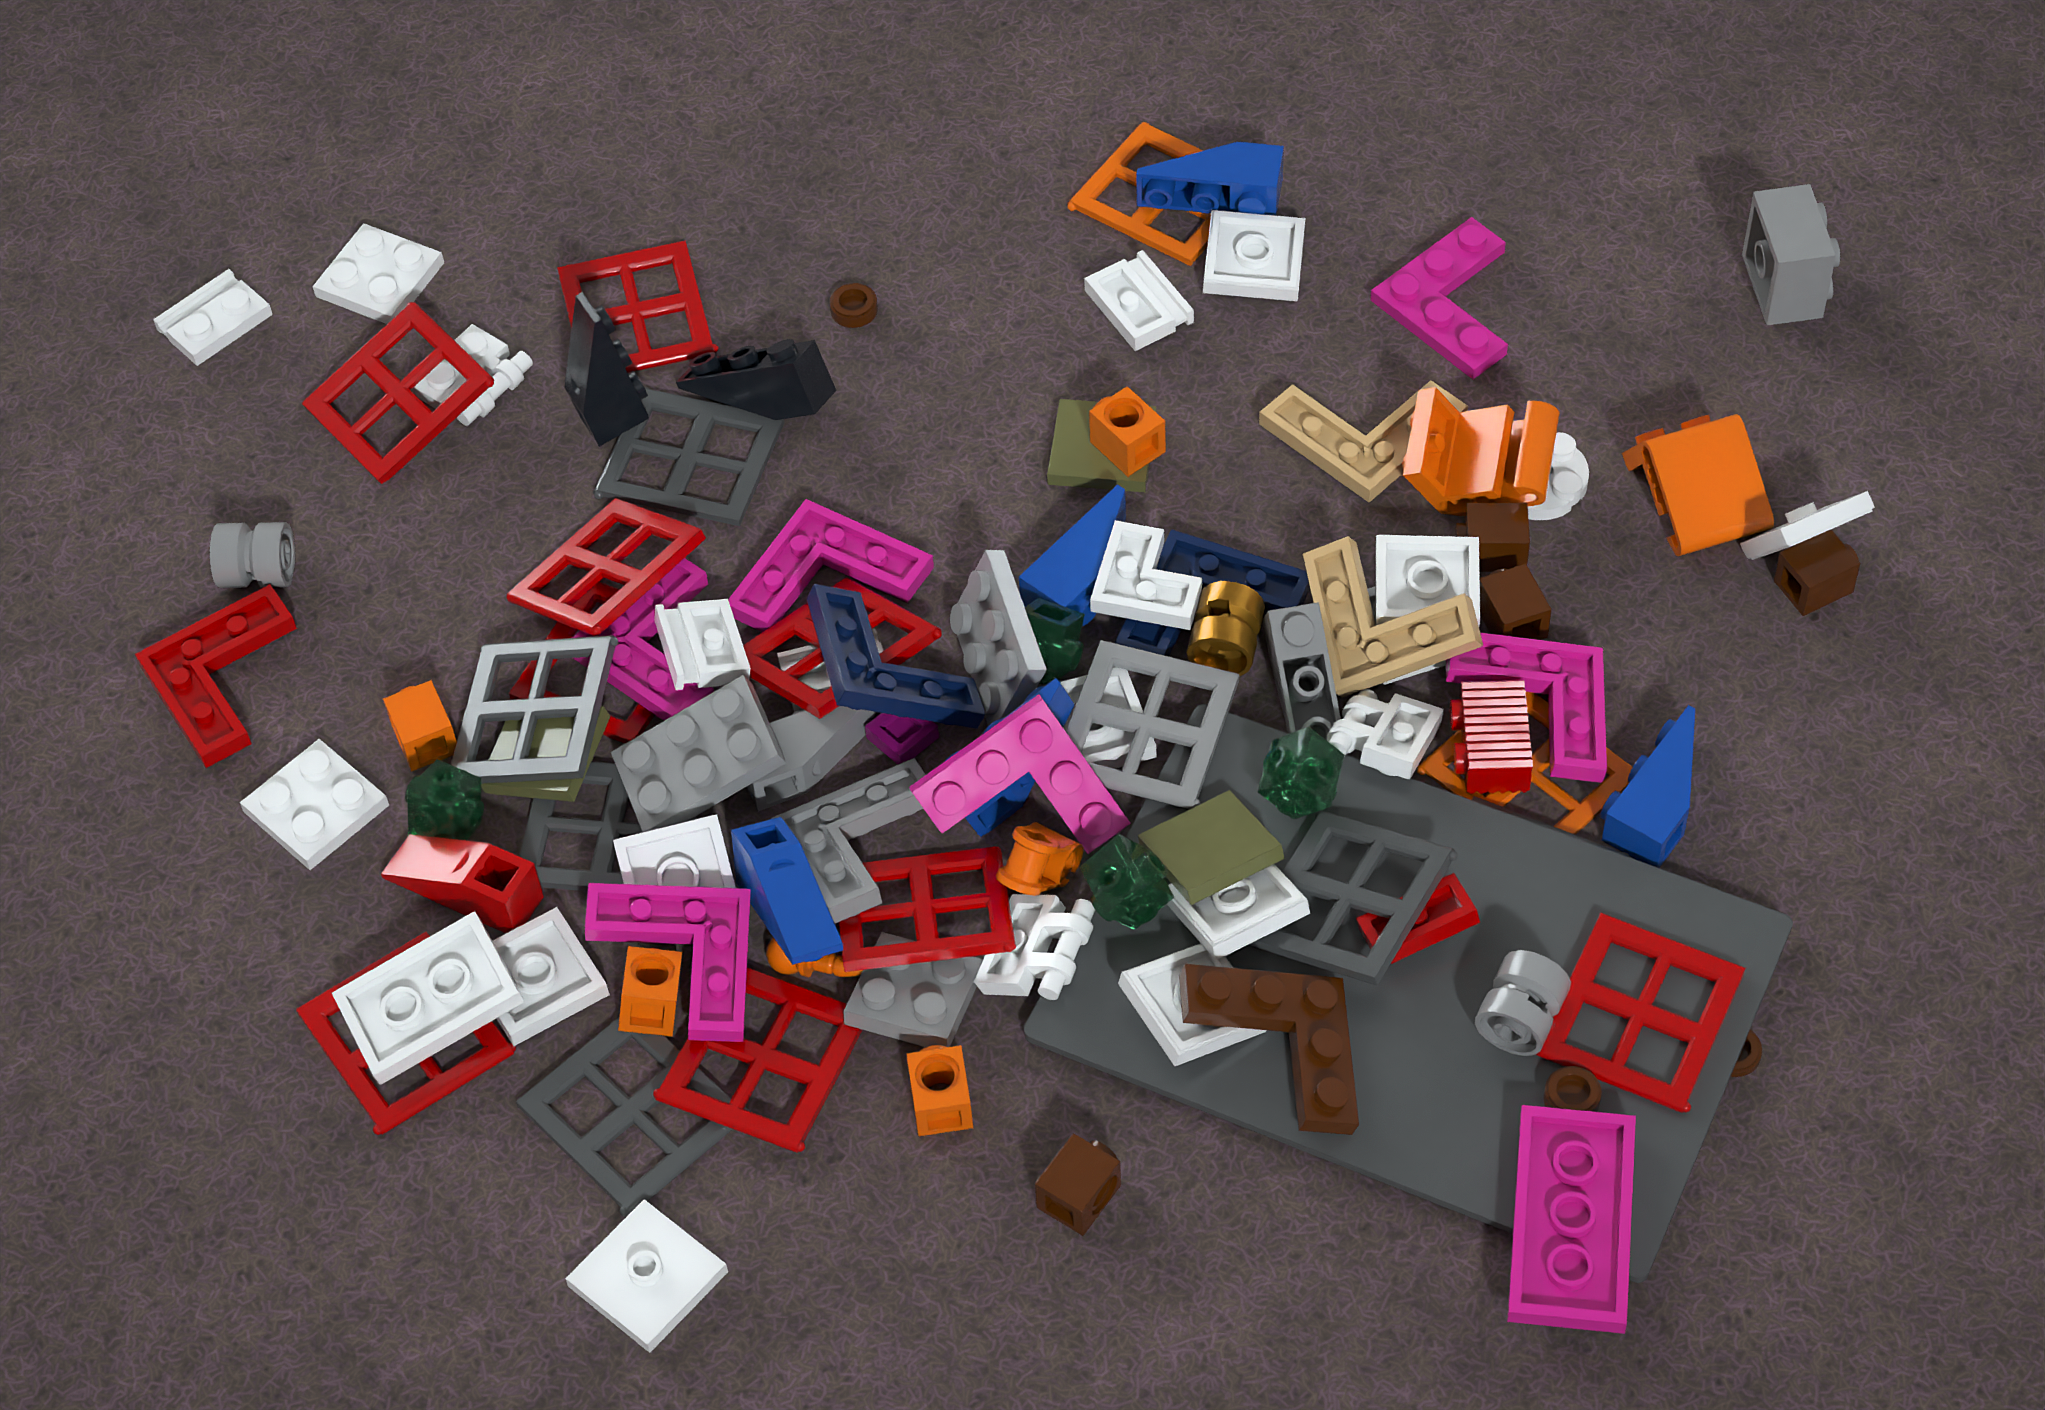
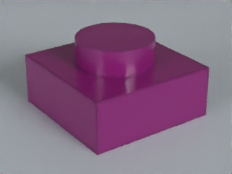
(901, 737)

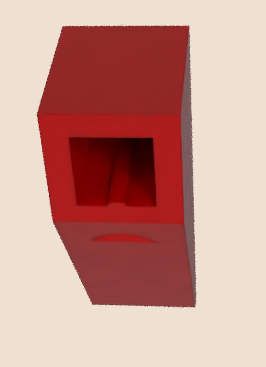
(468, 878)

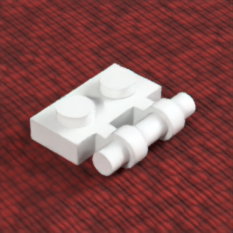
(490, 355)
(1399, 736)
(1035, 924)

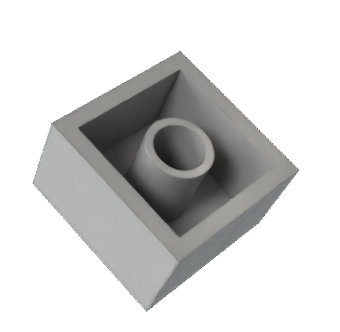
(1790, 254)

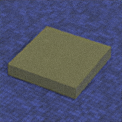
(1077, 461)
(549, 740)
(1212, 847)

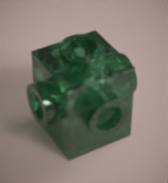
(1057, 636)
(1301, 773)
(444, 802)
(1127, 882)

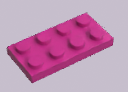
(1572, 1219)

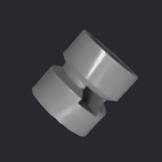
(249, 555)
(1522, 1003)

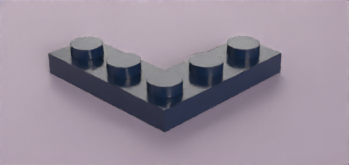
(1188, 555)
(868, 684)

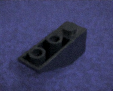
(597, 377)
(769, 381)

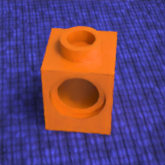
(1127, 431)
(421, 725)
(650, 991)
(943, 1109)

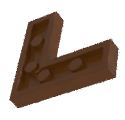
(1300, 1004)

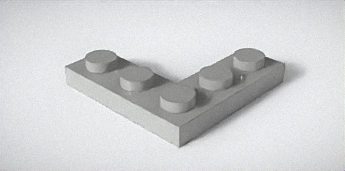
(852, 811)

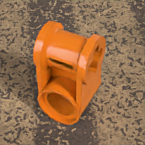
(1039, 860)

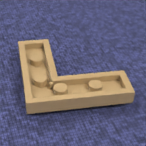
(1355, 460)
(1373, 654)

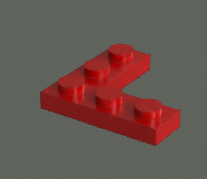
(182, 665)

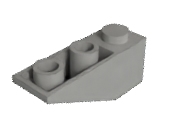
(1302, 668)
(810, 752)

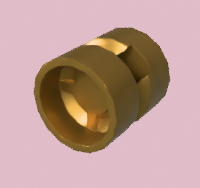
(1226, 627)

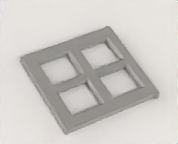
(1147, 724)

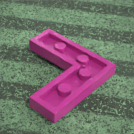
(1419, 300)
(827, 538)
(639, 667)
(1574, 687)
(1021, 744)
(701, 916)

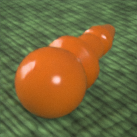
(827, 964)

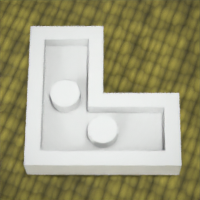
(1135, 589)

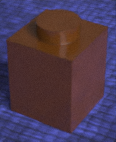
(1501, 533)
(1817, 572)
(1514, 604)

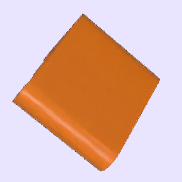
(1479, 453)
(1704, 482)

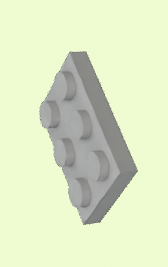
(997, 637)
(698, 756)

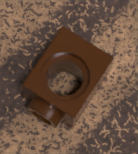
(1078, 1183)

